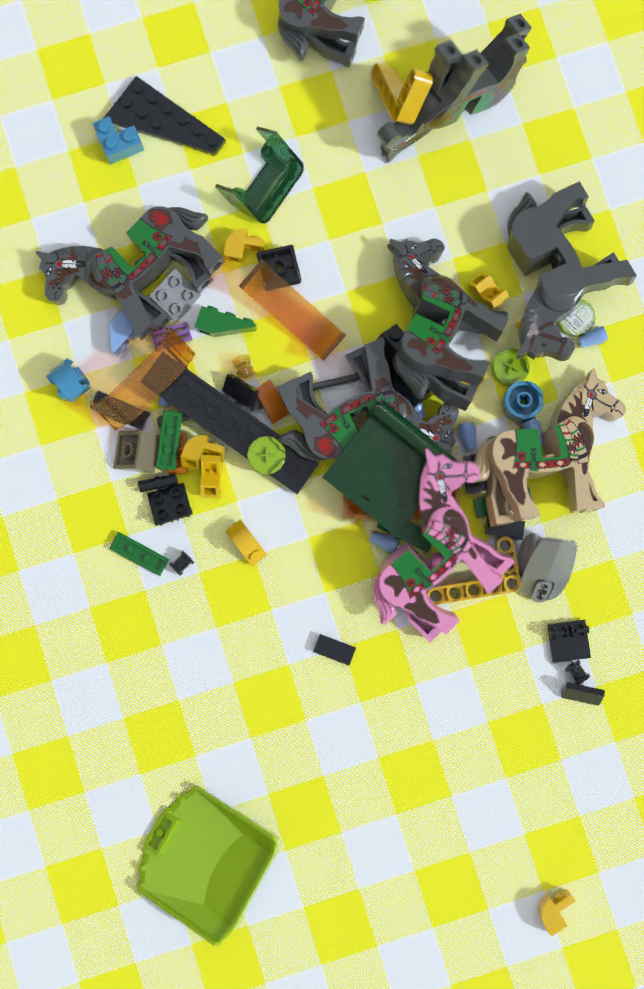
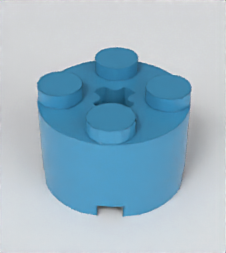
(69, 380)
(522, 390)

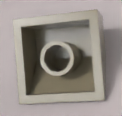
(136, 451)

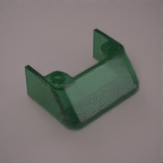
(272, 182)

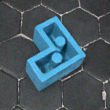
(117, 144)

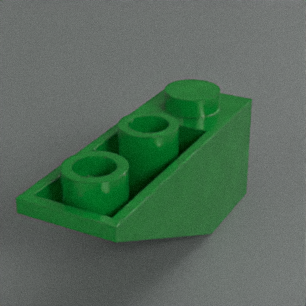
(218, 324)

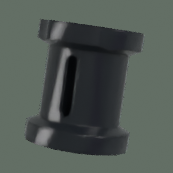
(181, 562)
(576, 666)

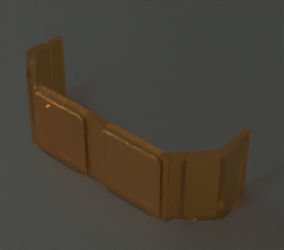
(292, 310)
(145, 382)

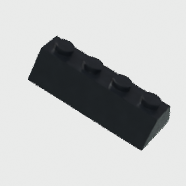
(392, 339)

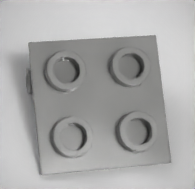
(175, 295)

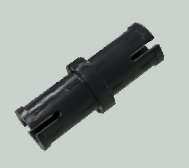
(158, 483)

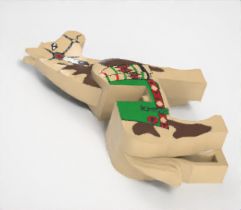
(568, 444)

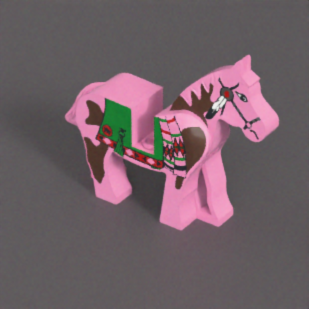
(407, 575)

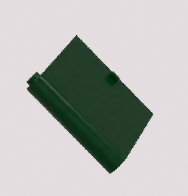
(384, 467)

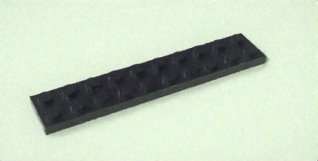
(232, 425)

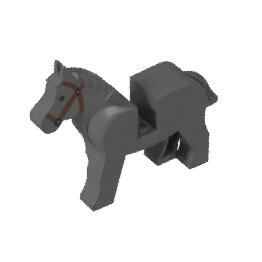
(539, 240)

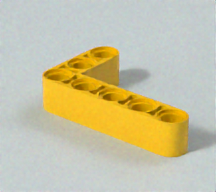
(401, 100)
(502, 588)

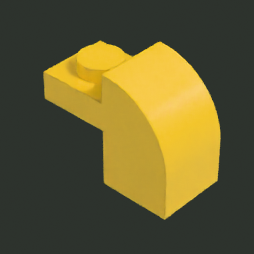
(238, 242)
(487, 291)
(199, 446)
(210, 476)
(246, 542)
(550, 910)

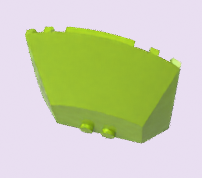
(205, 863)

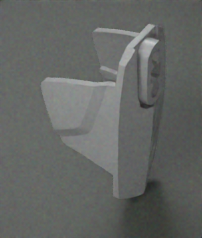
(545, 566)

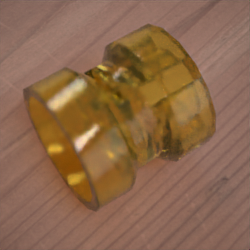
(243, 366)

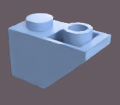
(121, 333)

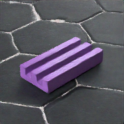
(174, 327)

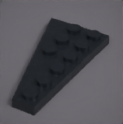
(162, 118)

